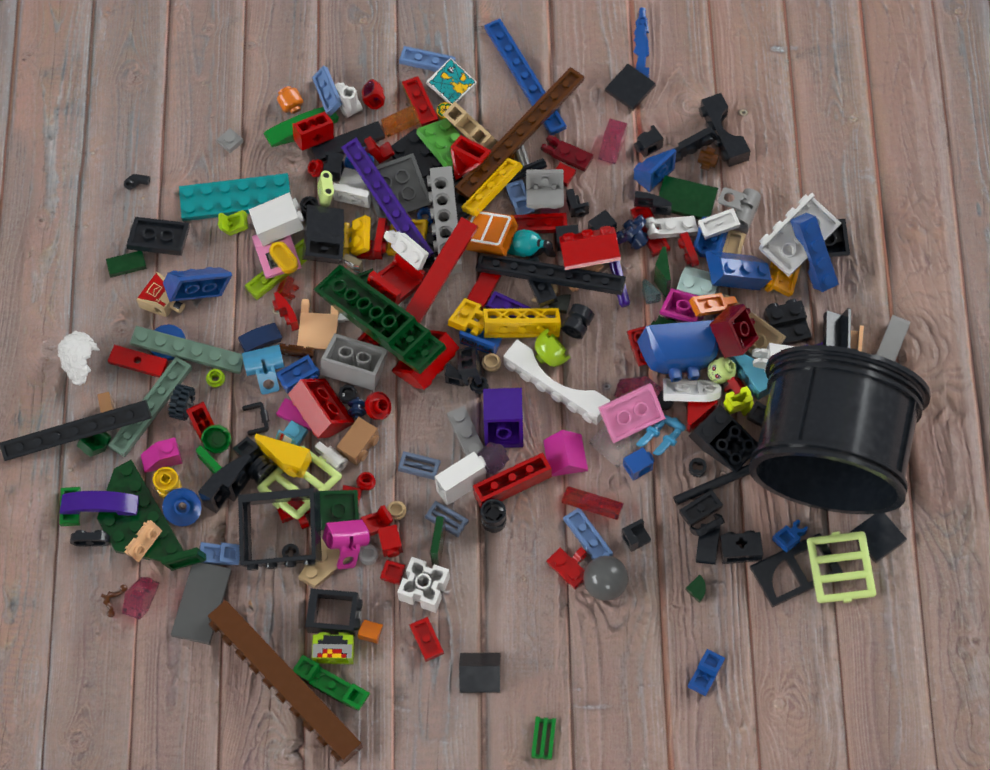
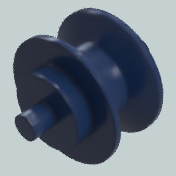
(357, 408)

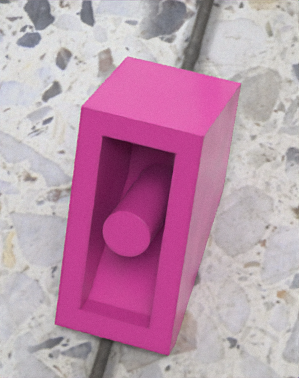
(161, 454)

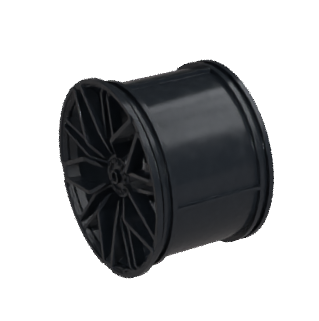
(838, 429)

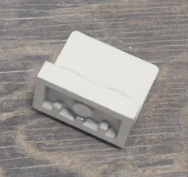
(352, 189)

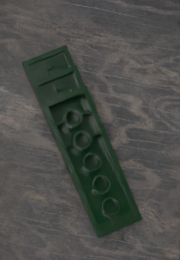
(380, 319)

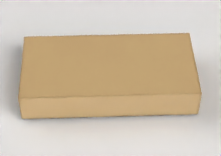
(734, 242)

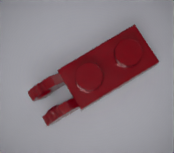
(567, 153)

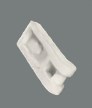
(671, 227)

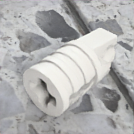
(332, 456)

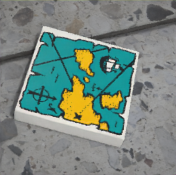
(451, 82)

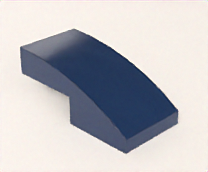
(260, 337)

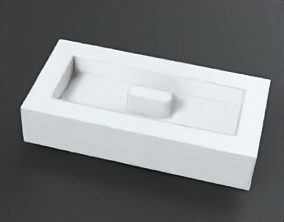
(719, 223)

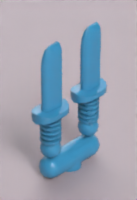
(667, 439)

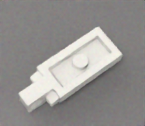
(407, 248)

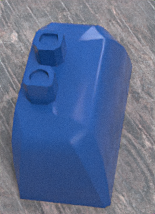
(679, 348)

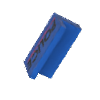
(485, 345)

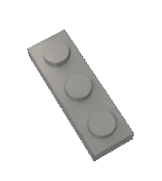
(465, 431)

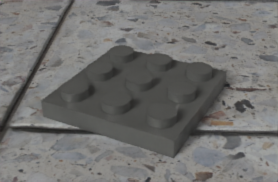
(405, 182)

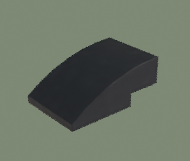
(226, 483)

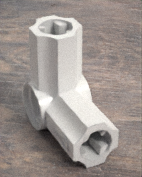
(350, 101)

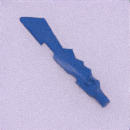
(641, 42)

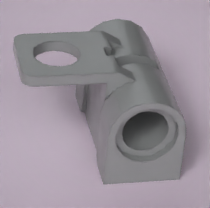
(745, 205)

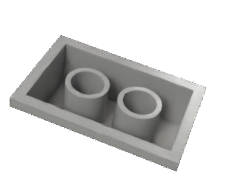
(353, 361)

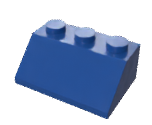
(737, 270)
(196, 283)

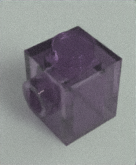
(494, 456)

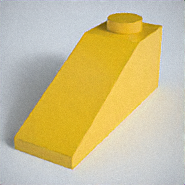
(288, 457)

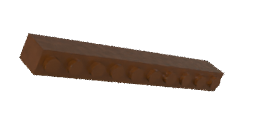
(285, 682)

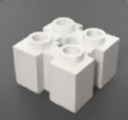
(419, 574)

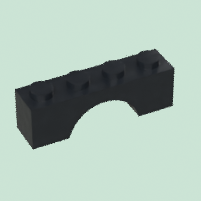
(733, 148)

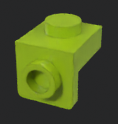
(233, 223)

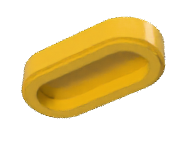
(283, 257)

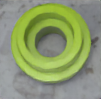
(215, 373)

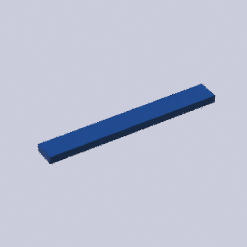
(521, 71)

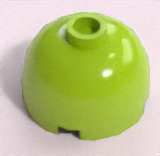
(550, 350)

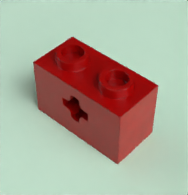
(313, 131)

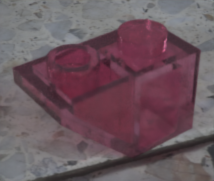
(630, 384)
(139, 597)

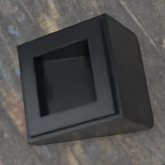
(452, 376)

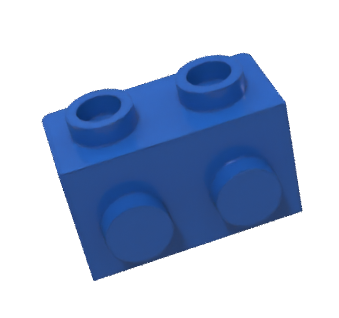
(711, 244)
(301, 369)

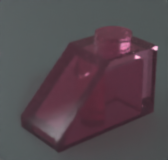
(613, 141)

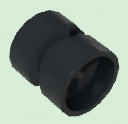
(578, 320)
(493, 515)

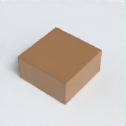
(105, 402)

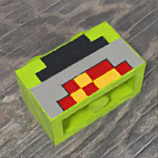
(333, 648)

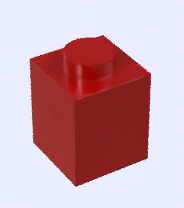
(390, 541)

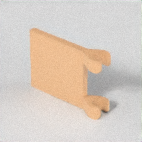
(316, 328)

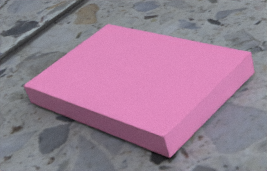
(631, 413)

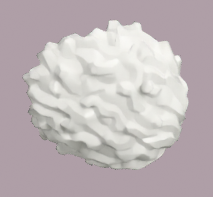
(73, 355)

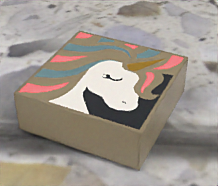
(353, 263)

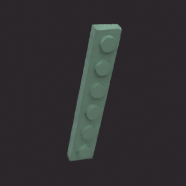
(187, 350)
(156, 400)

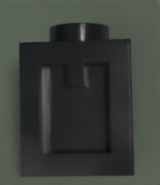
(574, 206)
(248, 447)

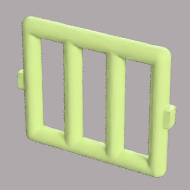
(276, 475)
(863, 554)

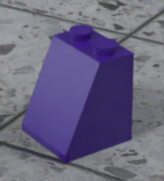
(503, 417)

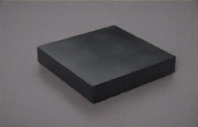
(630, 87)
(881, 536)

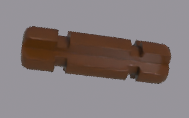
(295, 350)

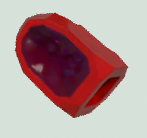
(373, 94)

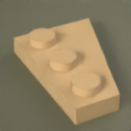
(321, 571)

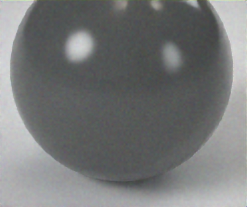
(605, 578)

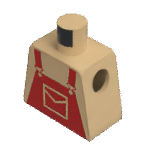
(155, 298)

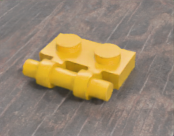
(359, 236)
(465, 315)

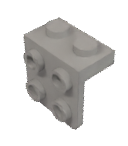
(544, 188)

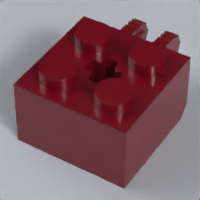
(734, 330)

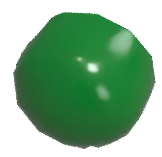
(216, 439)

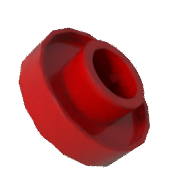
(378, 406)

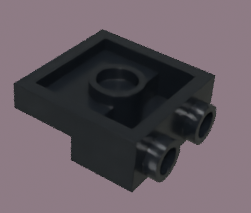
(789, 320)

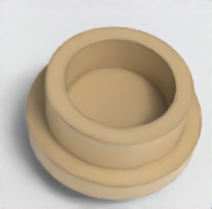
(491, 362)
(397, 510)

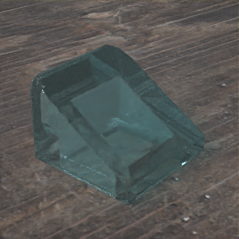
(650, 293)

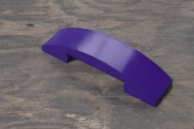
(99, 502)

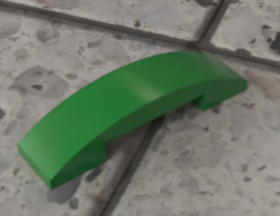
(330, 684)

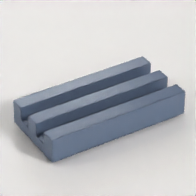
(421, 473)
(460, 527)

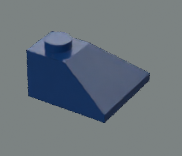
(654, 168)

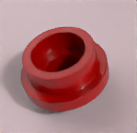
(315, 167)
(365, 481)

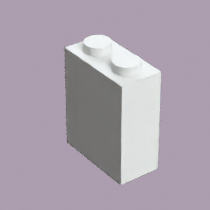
(277, 219)
(460, 477)

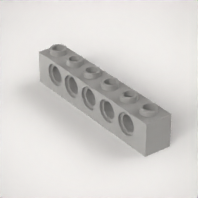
(443, 178)

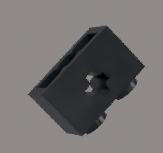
(732, 552)

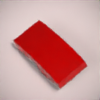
(280, 304)
(633, 336)

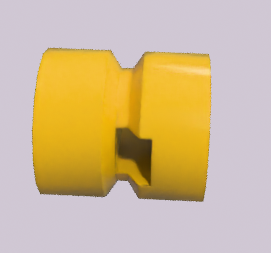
(166, 480)

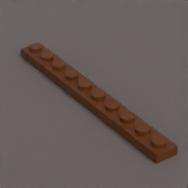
(521, 132)

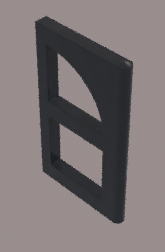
(765, 569)

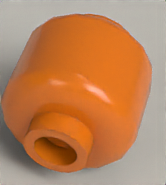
(290, 100)

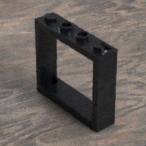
(245, 543)

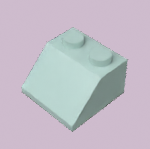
(696, 282)

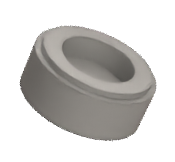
(368, 554)

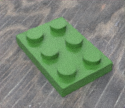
(439, 138)

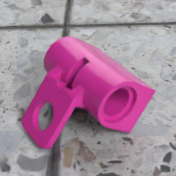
(348, 538)

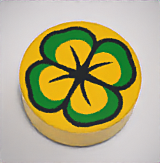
(441, 108)

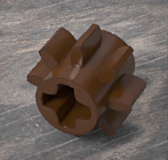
(708, 158)

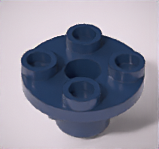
(633, 233)

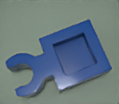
(789, 537)

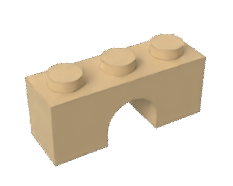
(469, 126)

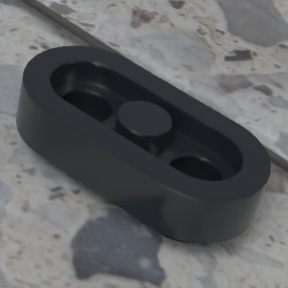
(90, 539)

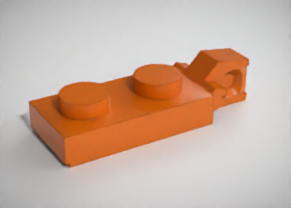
(711, 304)

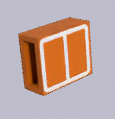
(493, 234)

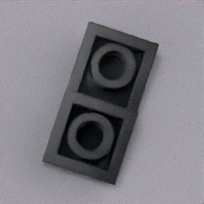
(708, 546)

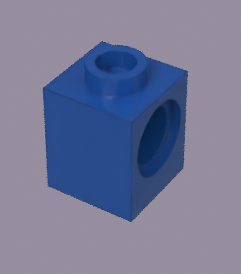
(638, 463)

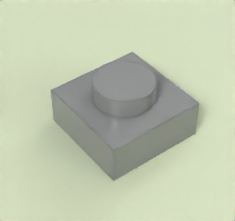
(230, 140)

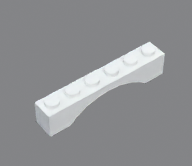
(586, 403)

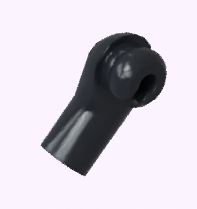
(136, 179)

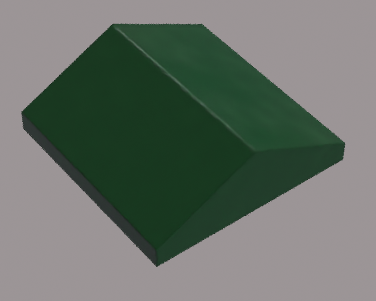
(662, 273)

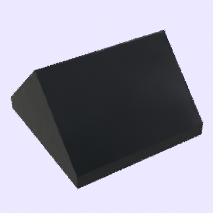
(479, 672)

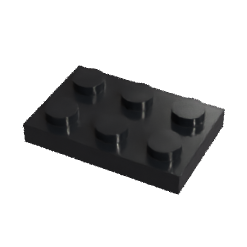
(158, 236)

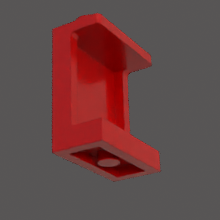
(397, 279)

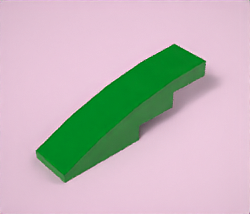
(283, 132)

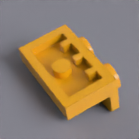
(781, 282)

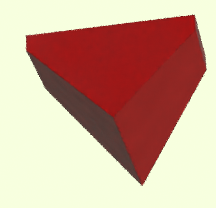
(467, 155)

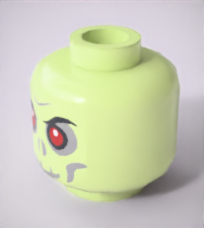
(721, 370)

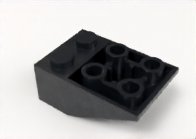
(323, 234)
(724, 439)

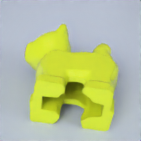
(740, 402)

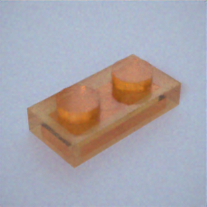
(400, 121)

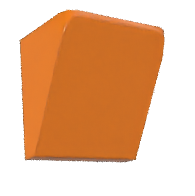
(370, 631)

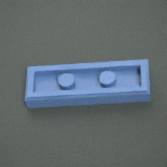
(423, 59)
(327, 90)
(587, 534)

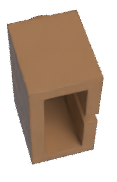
(358, 440)

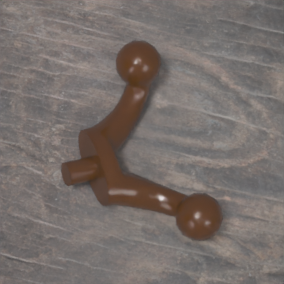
(123, 588)

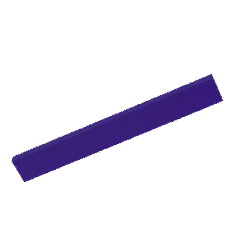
(383, 193)

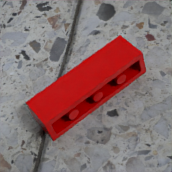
(513, 480)

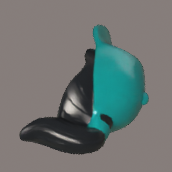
(529, 244)

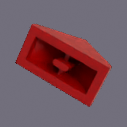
(698, 412)
(199, 418)

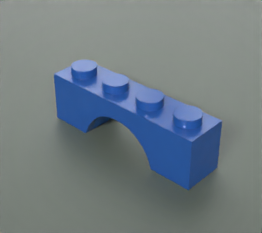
(810, 236)

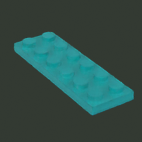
(230, 196)

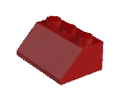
(589, 247)
(425, 379)
(320, 407)

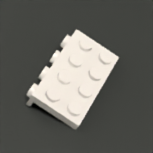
(784, 247)

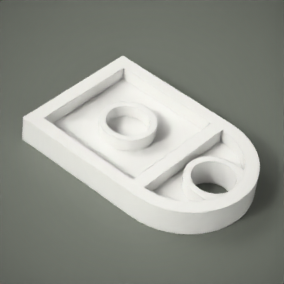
(691, 390)

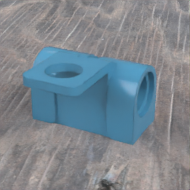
(264, 363)

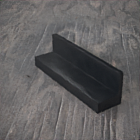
(837, 329)

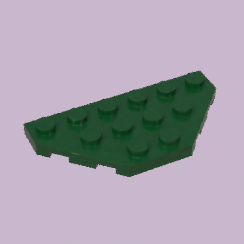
(125, 527)

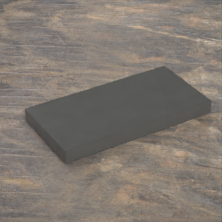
(201, 595)

